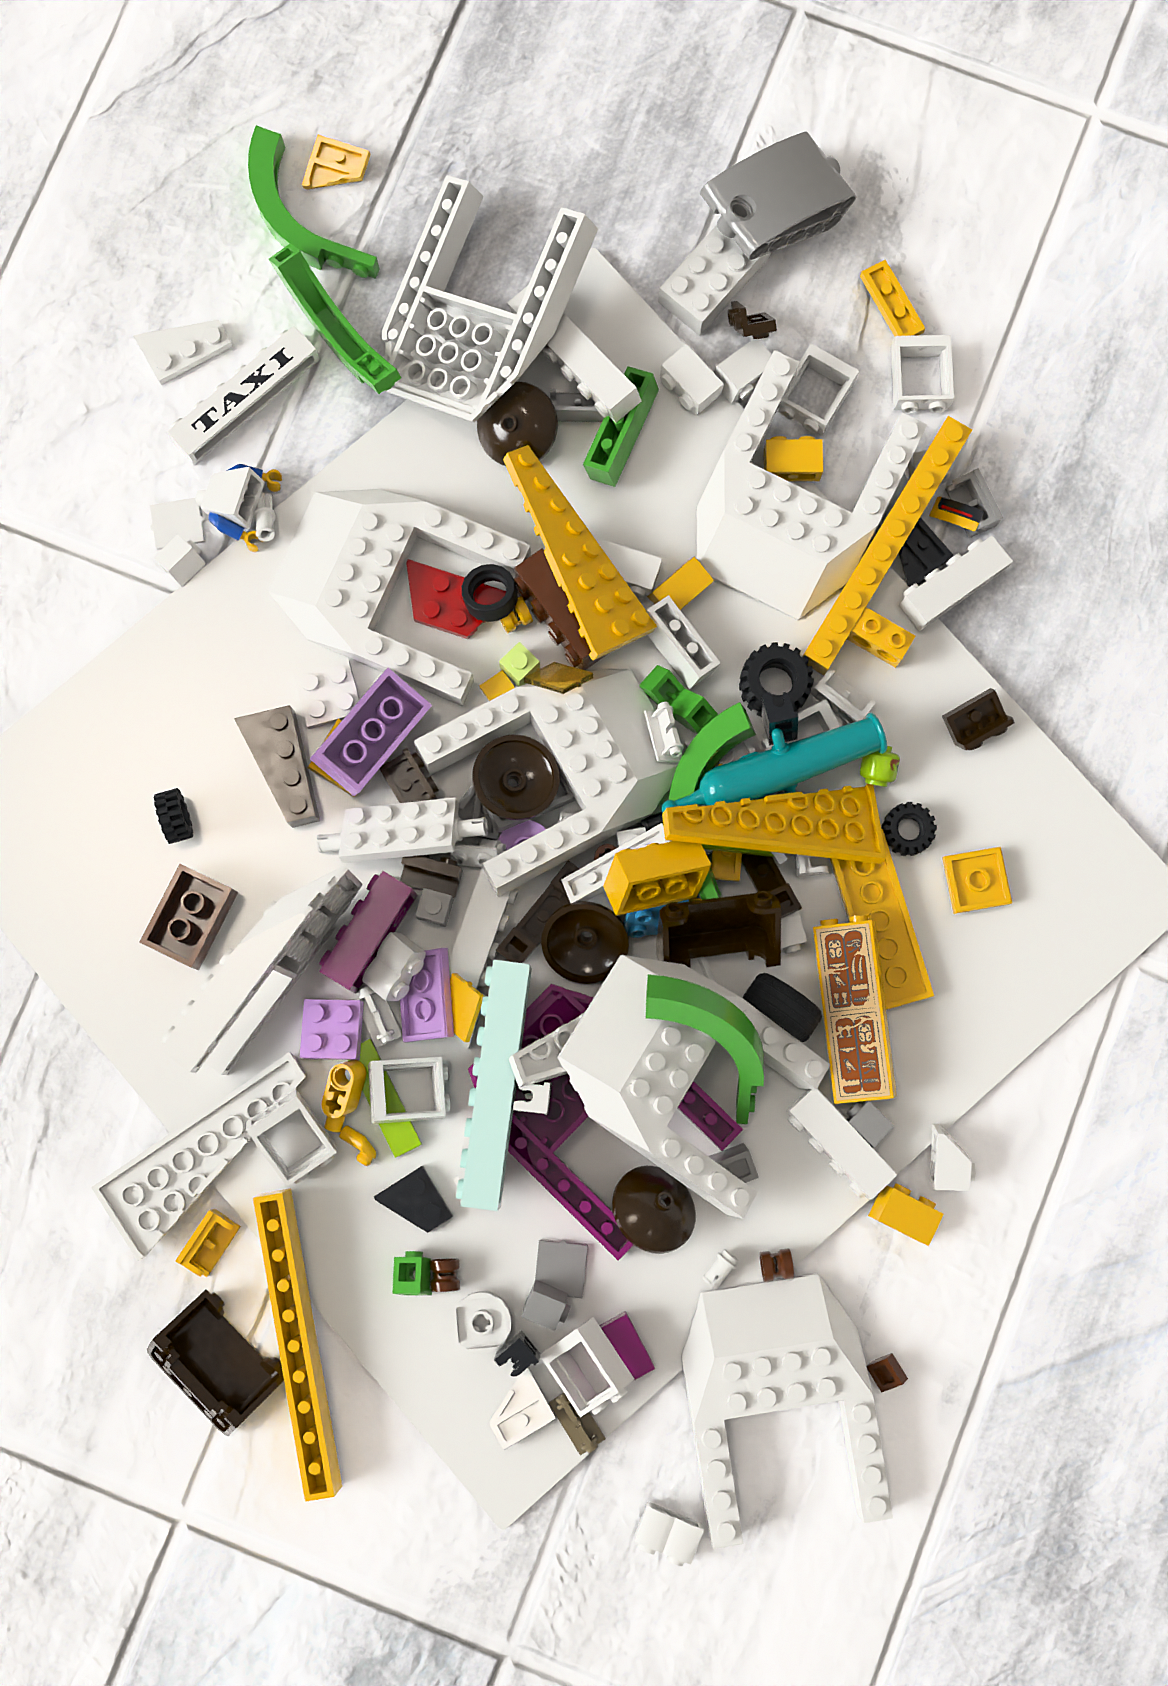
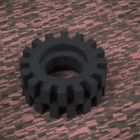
(173, 815)
(925, 823)

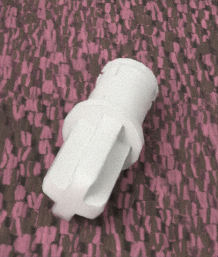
(264, 518)

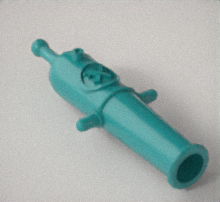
(787, 764)

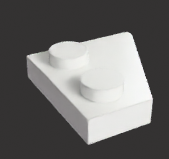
(521, 1411)

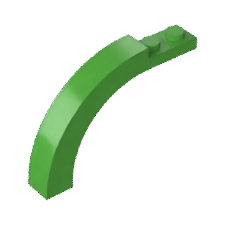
(263, 168)
(330, 322)
(702, 755)
(719, 1018)

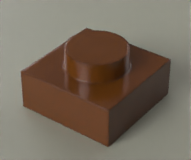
(887, 1372)

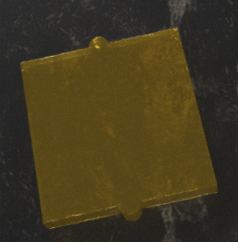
(558, 677)

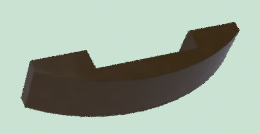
(767, 877)
(527, 934)

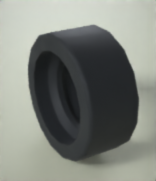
(484, 574)

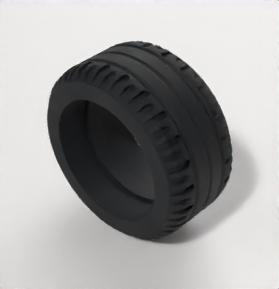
(784, 1006)

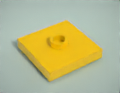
(977, 880)

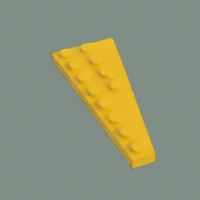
(595, 589)
(816, 824)

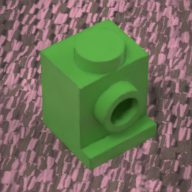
(403, 1277)

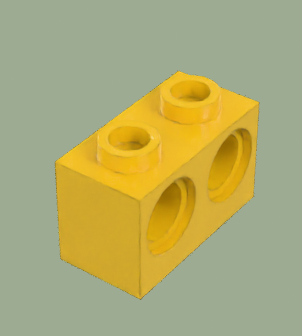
(881, 637)

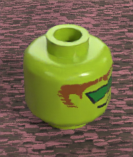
(880, 768)

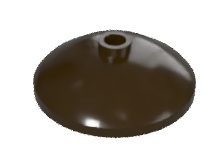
(533, 422)
(521, 760)
(582, 957)
(644, 1217)

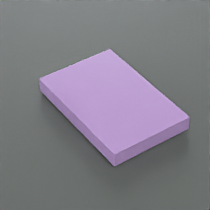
(428, 1004)

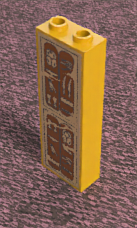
(854, 1010)

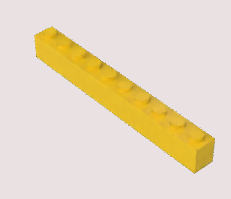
(886, 545)
(298, 1345)

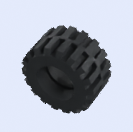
(781, 658)

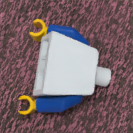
(234, 498)

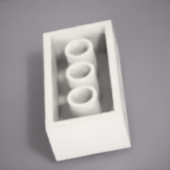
(708, 280)

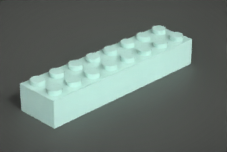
(495, 1087)

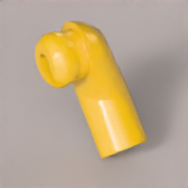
(360, 1142)

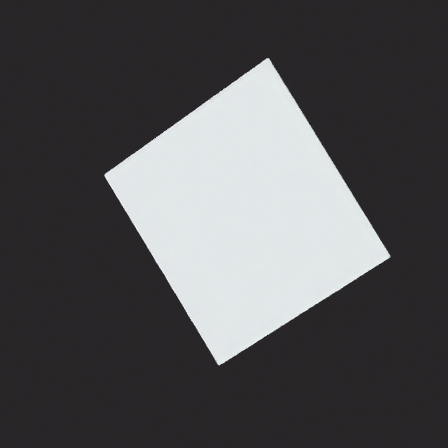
(159, 714)

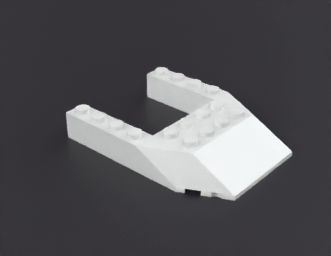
(462, 351)
(777, 536)
(349, 563)
(600, 751)
(258, 974)
(640, 1069)
(773, 1352)

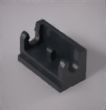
(779, 717)
(520, 1351)

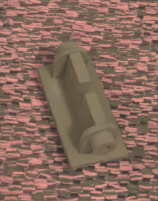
(581, 1430)

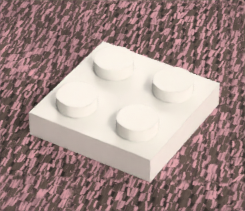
(326, 692)

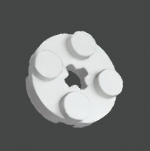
(495, 1333)

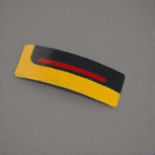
(956, 513)

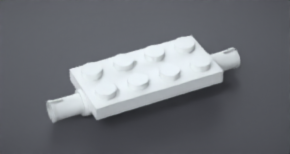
(401, 830)

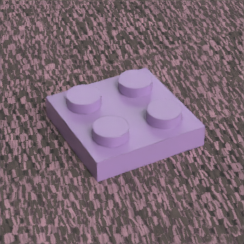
(331, 1029)

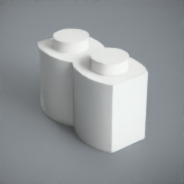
(394, 967)
(669, 1534)

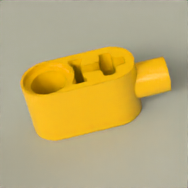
(341, 1094)

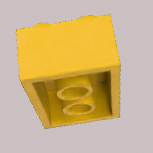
(655, 875)

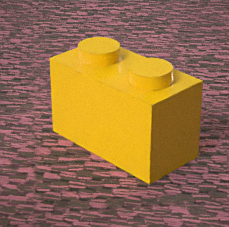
(794, 458)
(905, 1214)

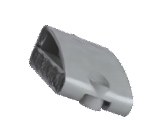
(779, 196)

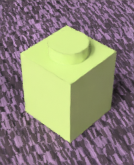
(519, 663)

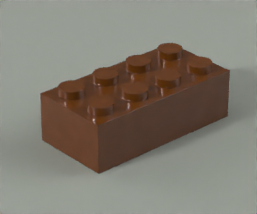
(549, 603)

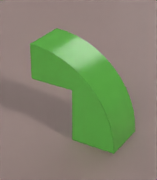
(688, 707)

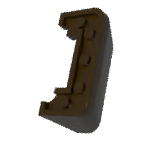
(721, 927)
(214, 1363)

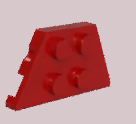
(439, 599)

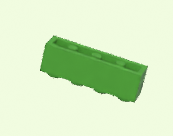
(616, 440)

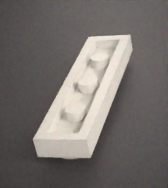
(589, 880)

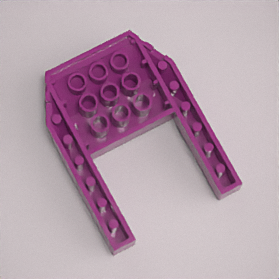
(538, 1135)

